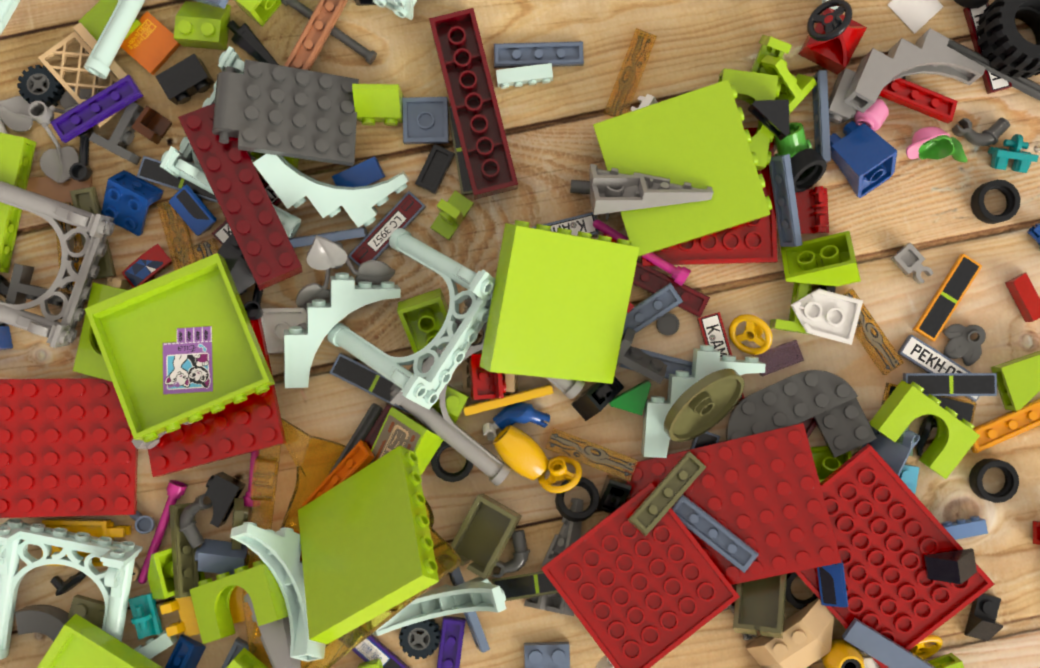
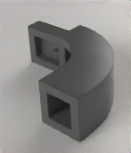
(41, 619)

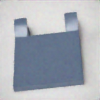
(894, 453)

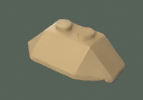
(804, 641)

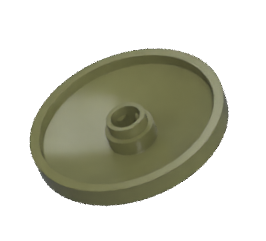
(703, 405)

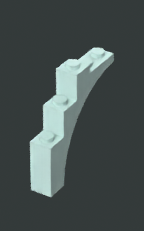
(294, 185)
(345, 298)
(705, 361)
(281, 554)
(445, 600)

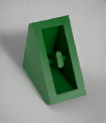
(633, 399)

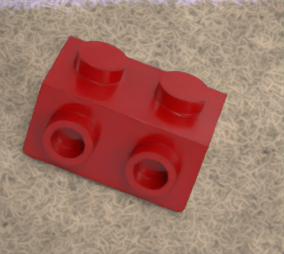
(485, 383)

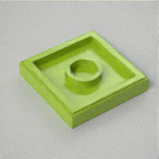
(99, 15)

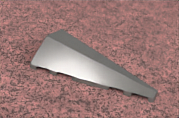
(623, 192)
(568, 534)
(276, 640)

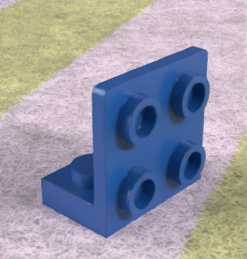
(128, 201)

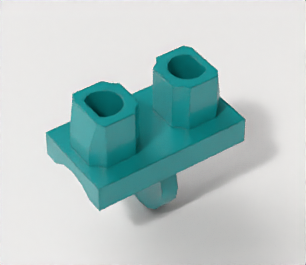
(1021, 158)
(145, 615)

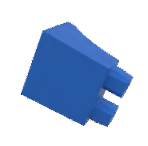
(863, 157)

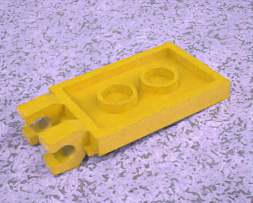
(94, 527)
(187, 614)

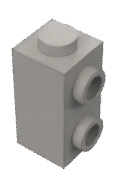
(838, 110)

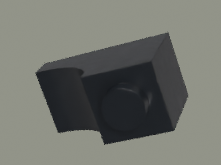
(596, 398)
(222, 491)

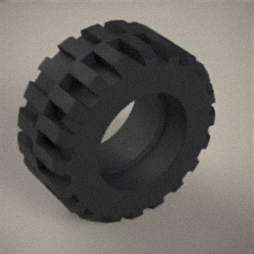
(1004, 43)

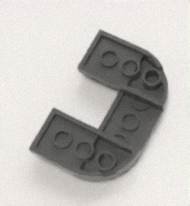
(799, 398)

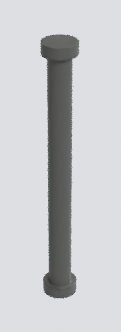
(338, 34)

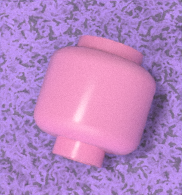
(873, 116)

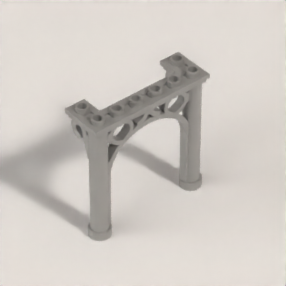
(95, 230)
(451, 433)

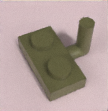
(240, 514)
(89, 609)

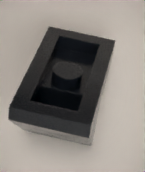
(982, 617)

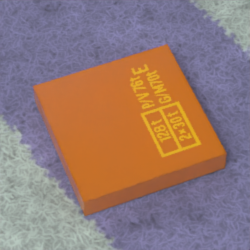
(150, 43)

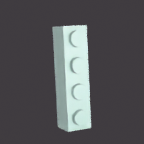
(524, 75)
(157, 645)

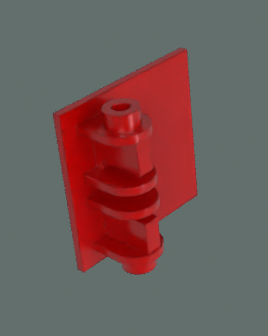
(813, 210)

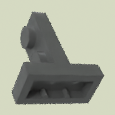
(122, 135)
(20, 287)
(639, 361)

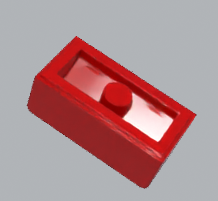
(1025, 297)

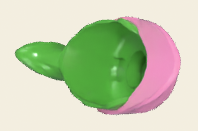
(935, 144)

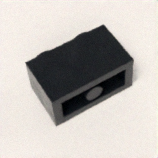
(185, 79)

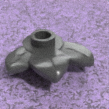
(961, 345)

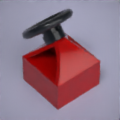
(832, 36)

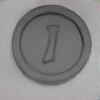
(668, 324)

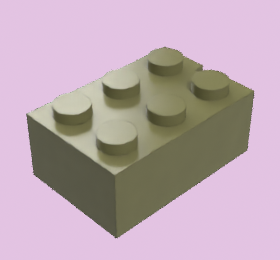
(485, 534)
(761, 607)

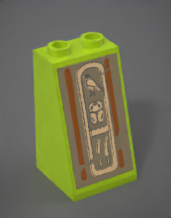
(404, 431)

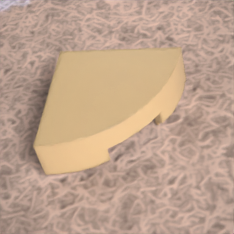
(118, 283)

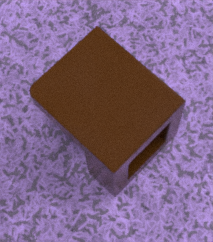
(152, 125)

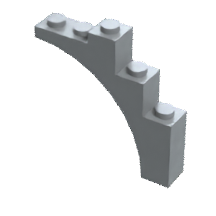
(927, 56)

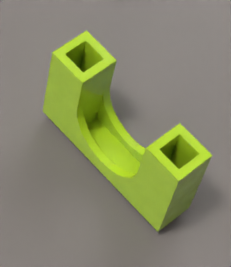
(751, 88)
(88, 356)
(952, 438)
(213, 598)

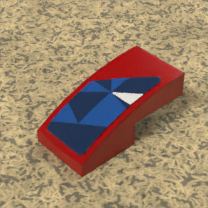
(147, 266)

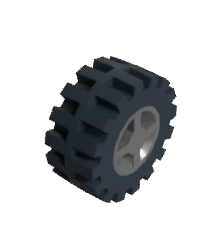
(34, 81)
(420, 644)

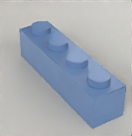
(966, 528)

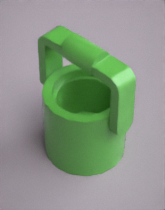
(793, 142)

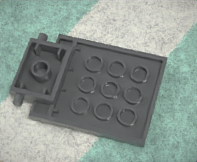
(287, 112)

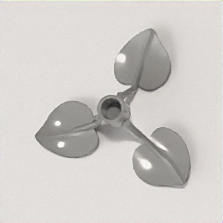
(20, 116)
(327, 255)

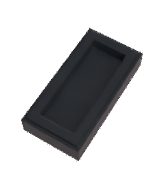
(435, 169)

